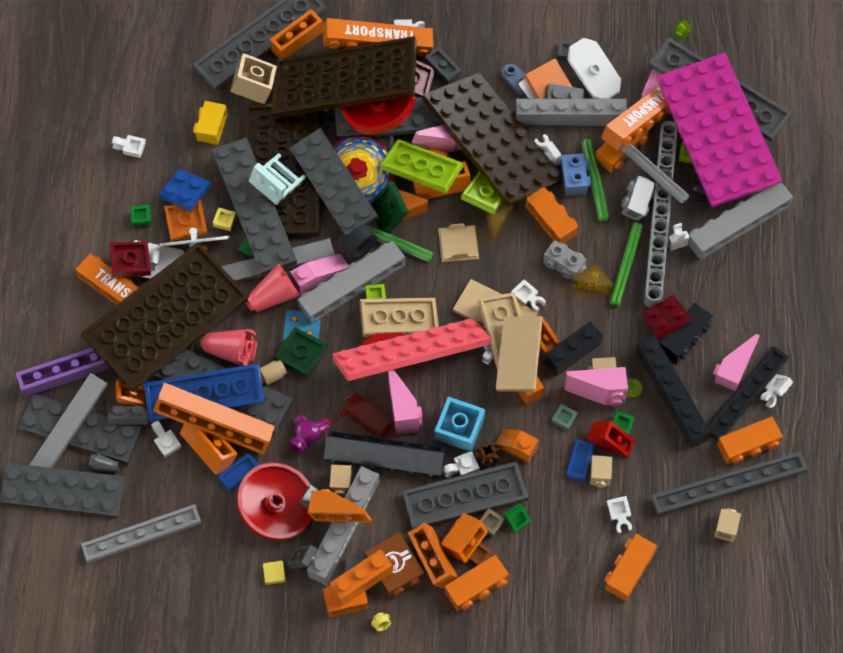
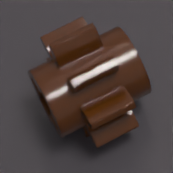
(487, 447)

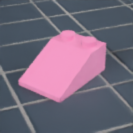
(599, 385)
(404, 406)

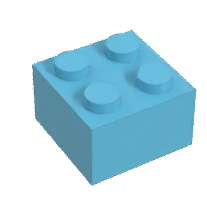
(459, 424)

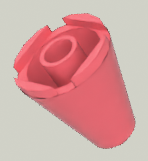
(272, 290)
(232, 346)

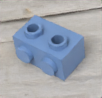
(574, 174)

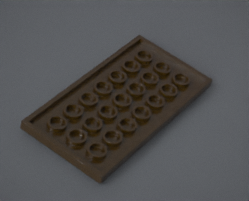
(344, 77)
(276, 135)
(492, 139)
(164, 316)

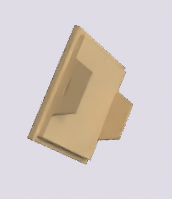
(458, 243)

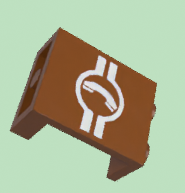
(405, 566)

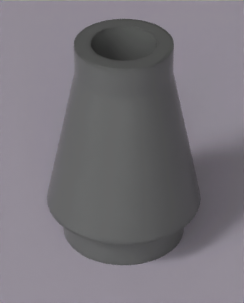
(101, 463)

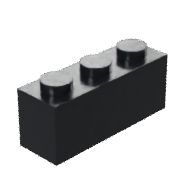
(677, 344)
(573, 348)

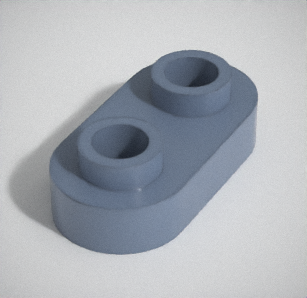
(513, 79)

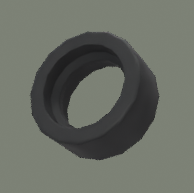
(358, 242)

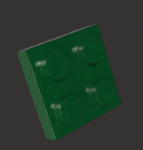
(389, 207)
(301, 352)

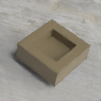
(492, 522)

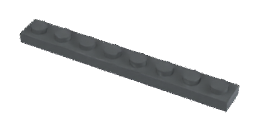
(728, 483)

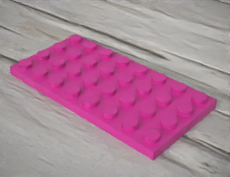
(719, 130)

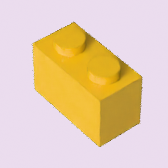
(211, 122)

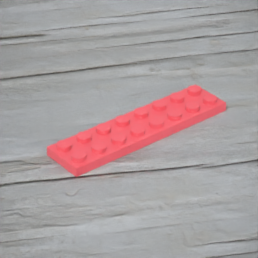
(411, 349)

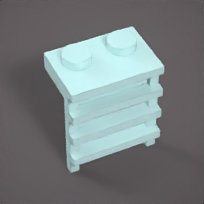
(271, 182)

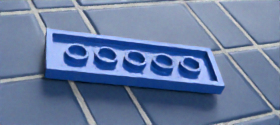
(226, 387)

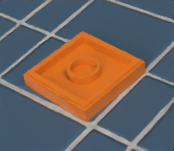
(546, 74)
(181, 221)

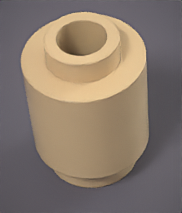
(272, 372)

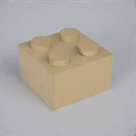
(253, 78)

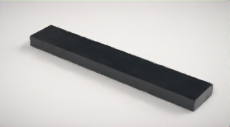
(747, 393)

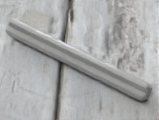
(656, 173)

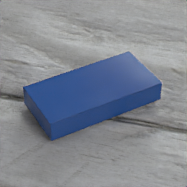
(580, 460)
(235, 473)

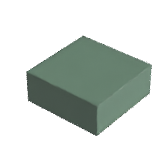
(564, 417)

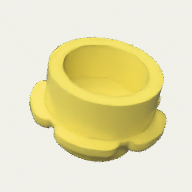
(381, 621)

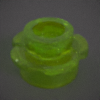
(683, 27)
(637, 385)

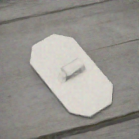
(594, 69)
(193, 231)
(161, 257)

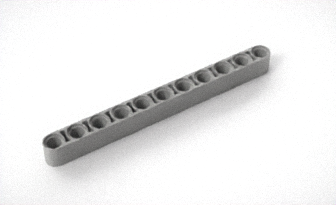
(660, 221)

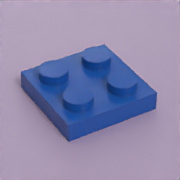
(184, 190)

